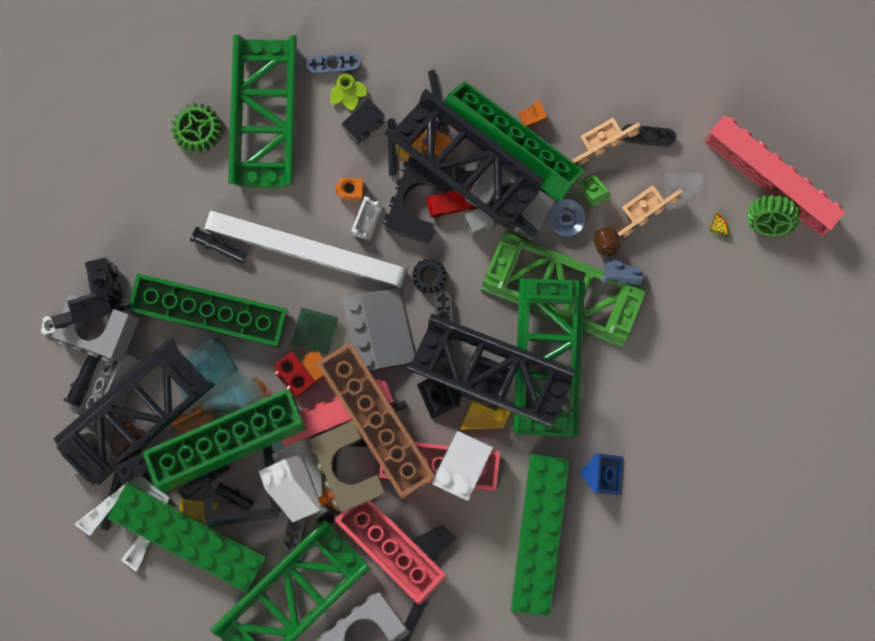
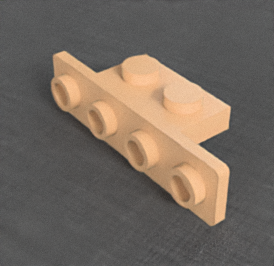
(602, 137)
(644, 205)

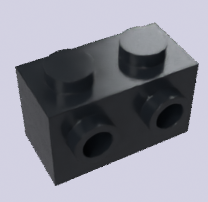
(363, 121)

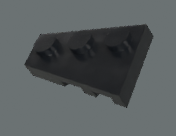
(435, 541)

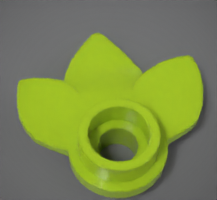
(349, 94)

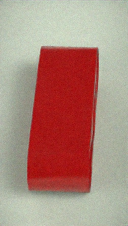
(448, 204)

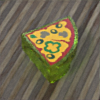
(719, 225)

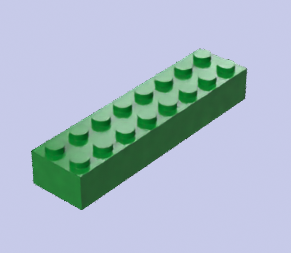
(517, 139)
(208, 310)
(224, 440)
(539, 535)
(186, 537)

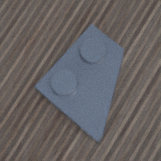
(622, 273)

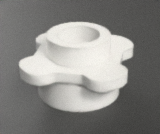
(47, 321)

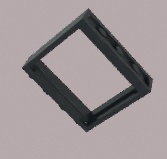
(241, 517)

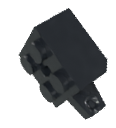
(103, 276)

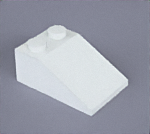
(462, 465)
(291, 488)

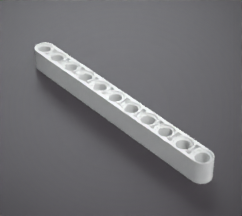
(305, 249)

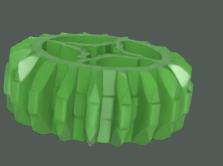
(189, 130)
(773, 216)

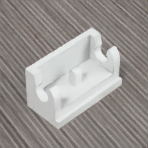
(367, 219)

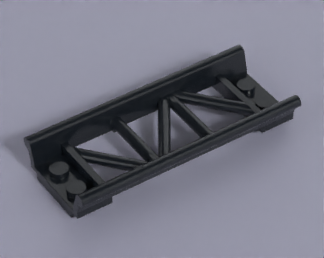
(506, 207)
(436, 340)
(93, 463)

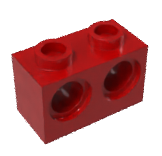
(298, 371)

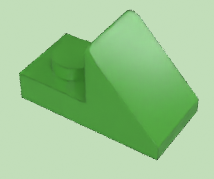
(594, 190)

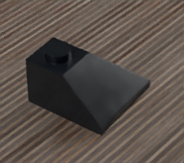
(439, 397)

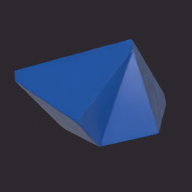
(604, 473)

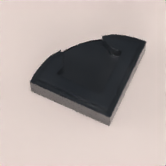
(327, 513)

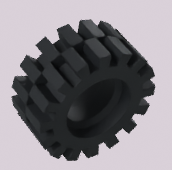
(429, 264)

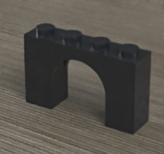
(398, 219)

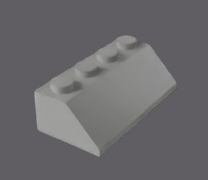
(102, 380)

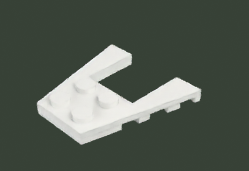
(93, 519)

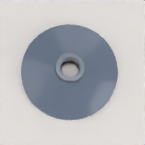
(567, 208)

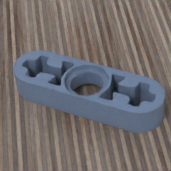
(320, 71)

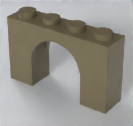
(326, 448)

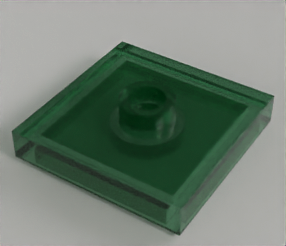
(314, 330)

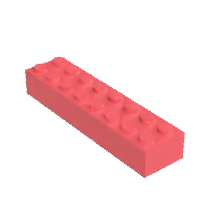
(774, 175)

